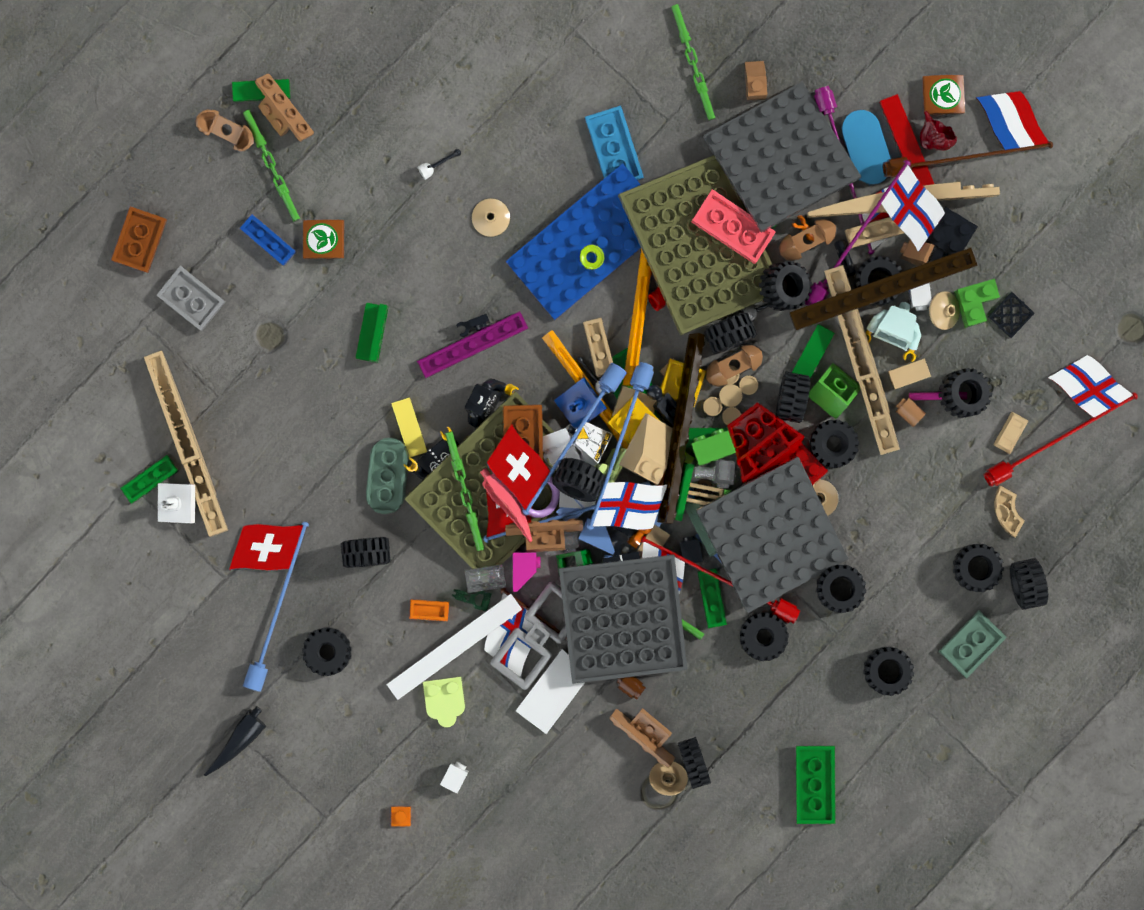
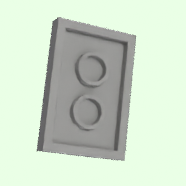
(191, 298)

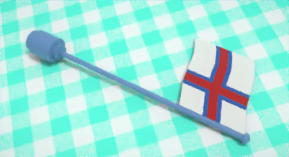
(626, 502)

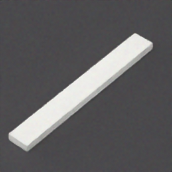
(454, 646)

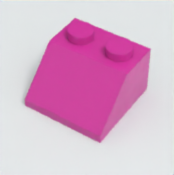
(524, 568)

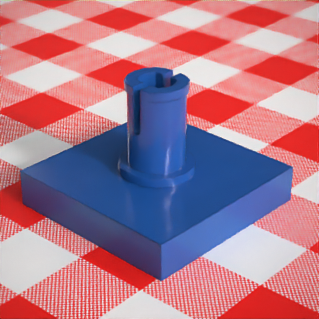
(578, 401)

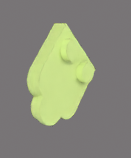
(444, 700)

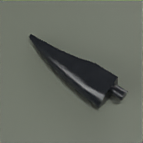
(244, 734)

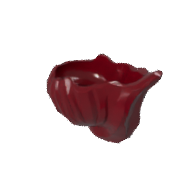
(936, 135)

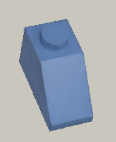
(597, 537)

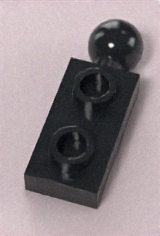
(664, 404)

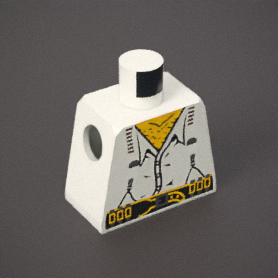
(590, 442)

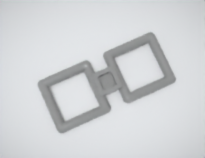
(534, 638)

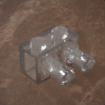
(720, 474)

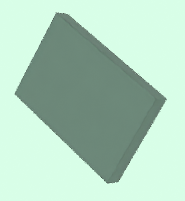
(972, 644)

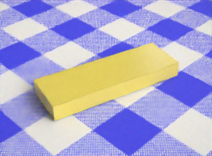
(409, 427)

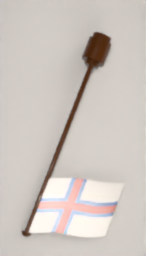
(518, 652)

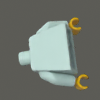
(897, 328)

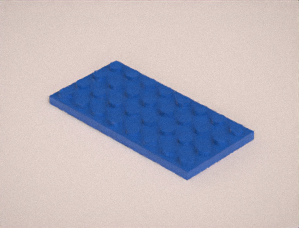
(551, 260)

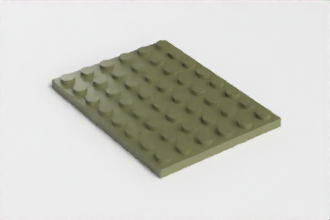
(692, 268)
(441, 506)

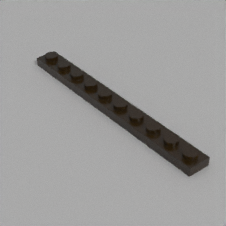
(883, 289)
(681, 426)

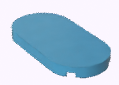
(865, 145)

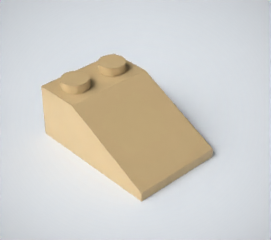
(648, 450)

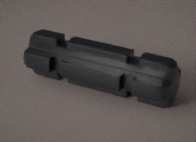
(847, 261)

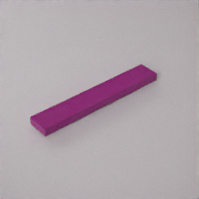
(472, 345)

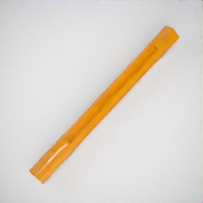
(638, 318)
(577, 374)

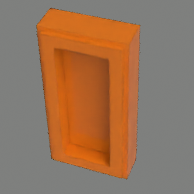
(429, 610)

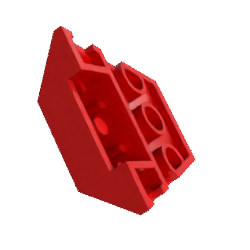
(761, 441)

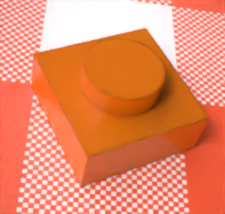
(401, 816)

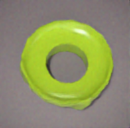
(599, 257)

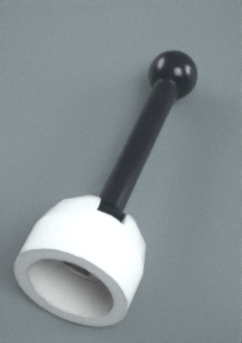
(426, 170)
(579, 360)

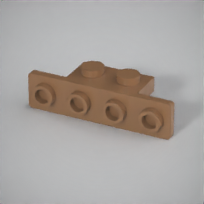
(280, 110)
(547, 535)
(647, 733)

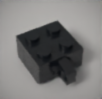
(950, 234)

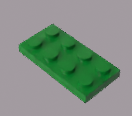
(815, 785)

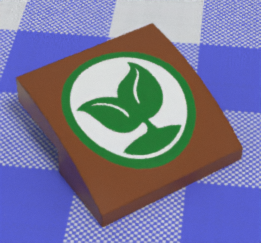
(943, 94)
(323, 239)

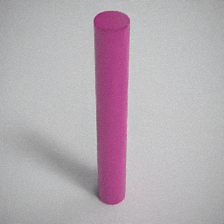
(932, 396)

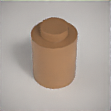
(910, 411)

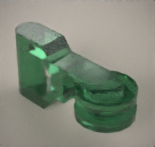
(485, 601)

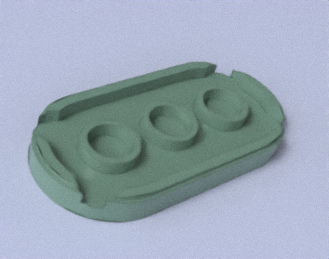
(387, 476)

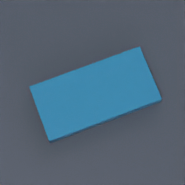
(613, 142)

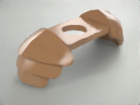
(211, 122)
(793, 246)
(719, 372)

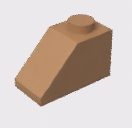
(755, 80)
(913, 256)

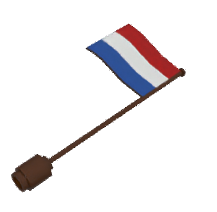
(1011, 124)

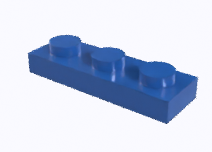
(268, 240)

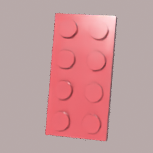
(732, 226)

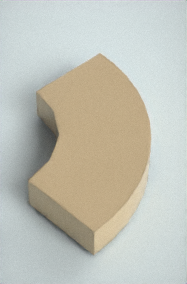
(1006, 511)

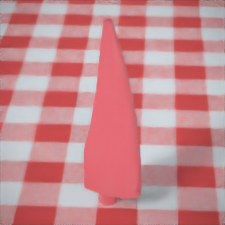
(507, 501)

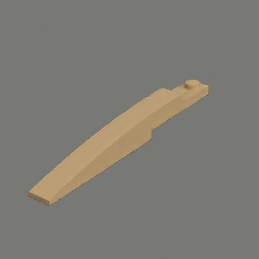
(941, 192)
(864, 366)
(186, 443)

